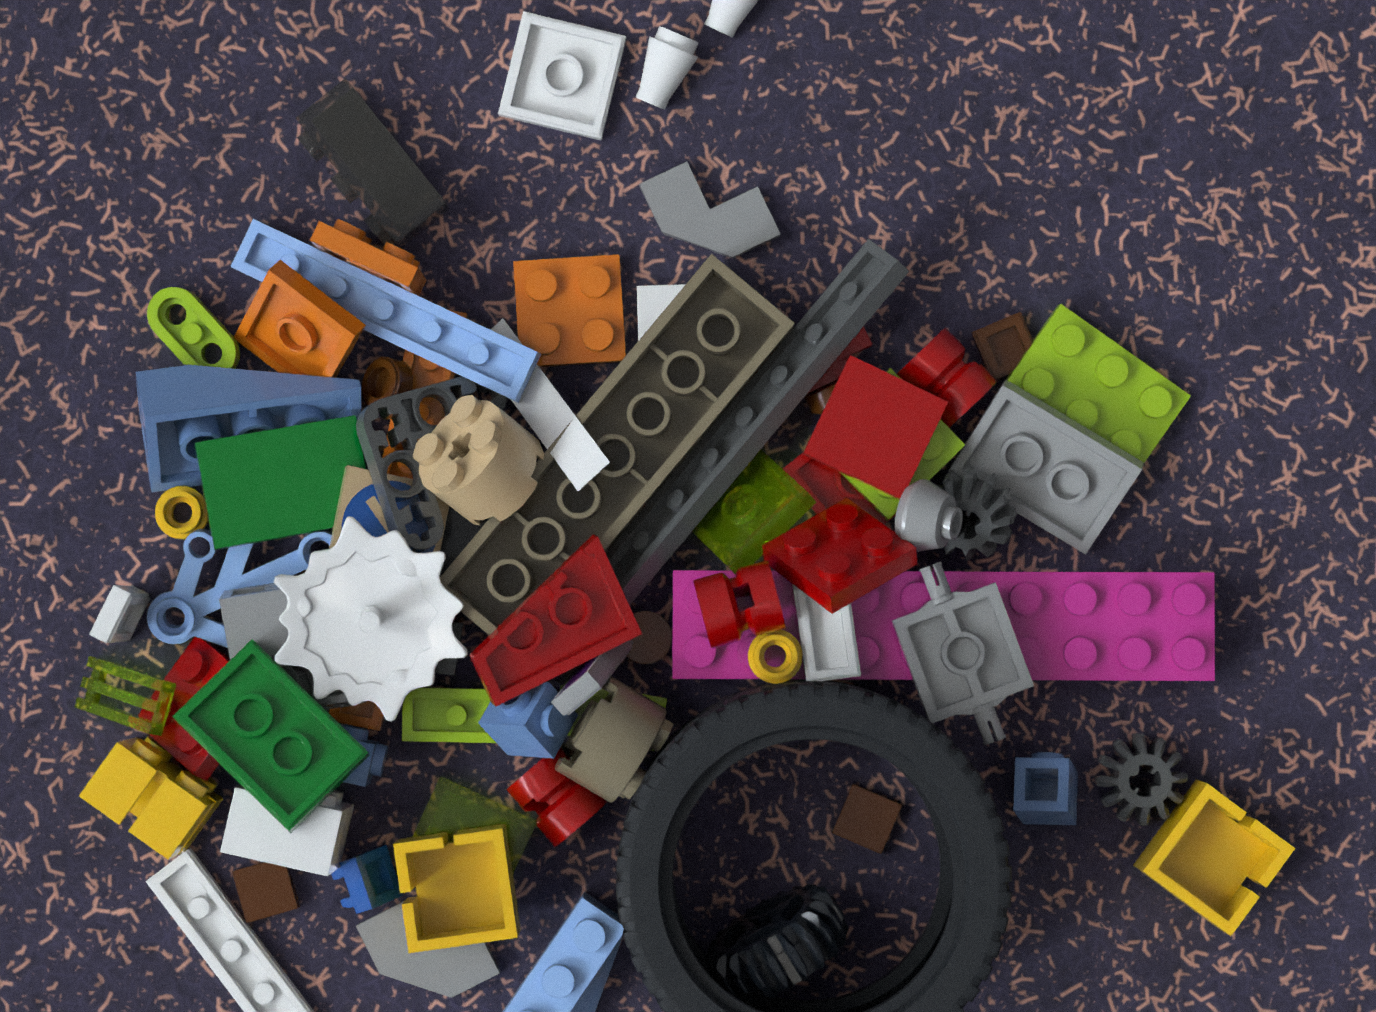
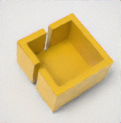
(163, 797)
(1208, 855)
(460, 887)

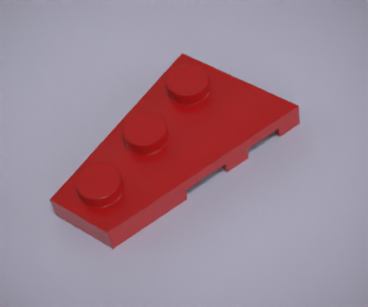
(557, 627)

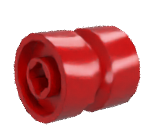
(944, 374)
(719, 607)
(555, 798)

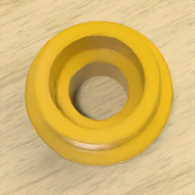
(166, 505)
(787, 669)

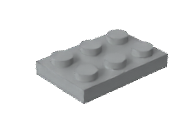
(1053, 465)

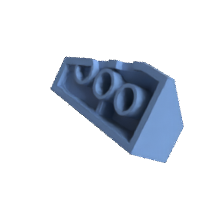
(216, 402)

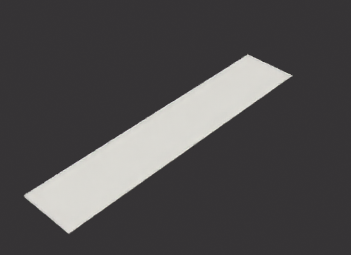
(549, 416)

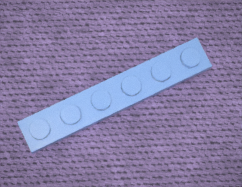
(396, 313)

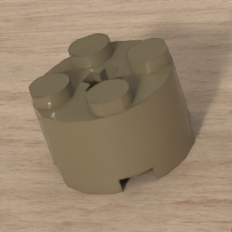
(613, 741)

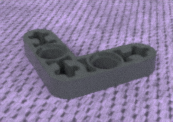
(407, 430)

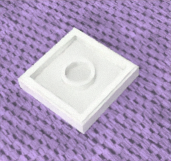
(562, 75)

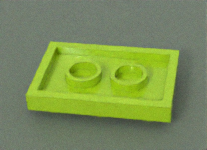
(1098, 384)

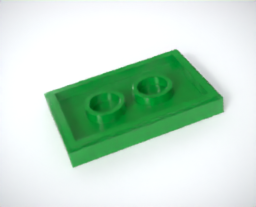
(276, 480)
(271, 736)

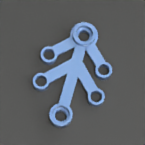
(229, 578)

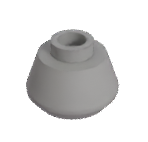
(927, 516)

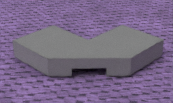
(724, 229)
(439, 970)

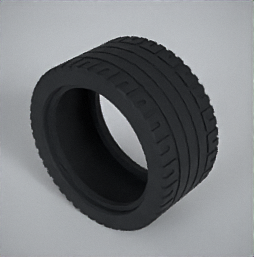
(974, 864)

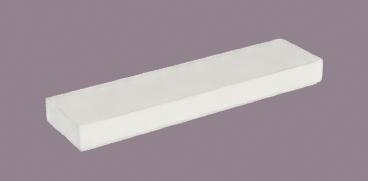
(224, 937)

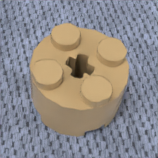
(479, 461)

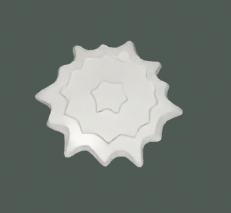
(369, 618)

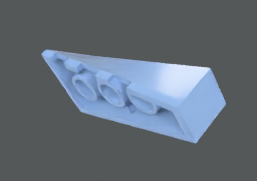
(574, 963)

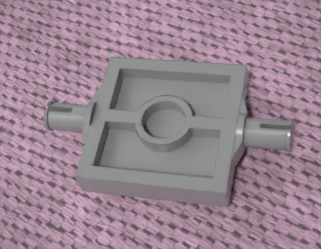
(962, 653)

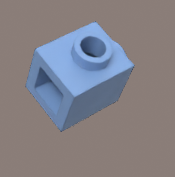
(528, 723)
(1045, 789)

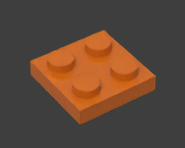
(353, 247)
(571, 309)
(297, 326)

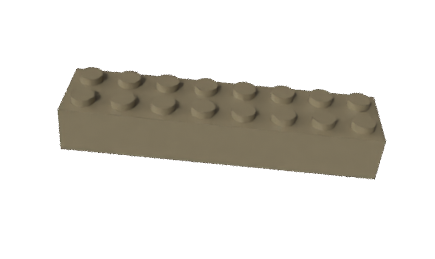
(643, 423)

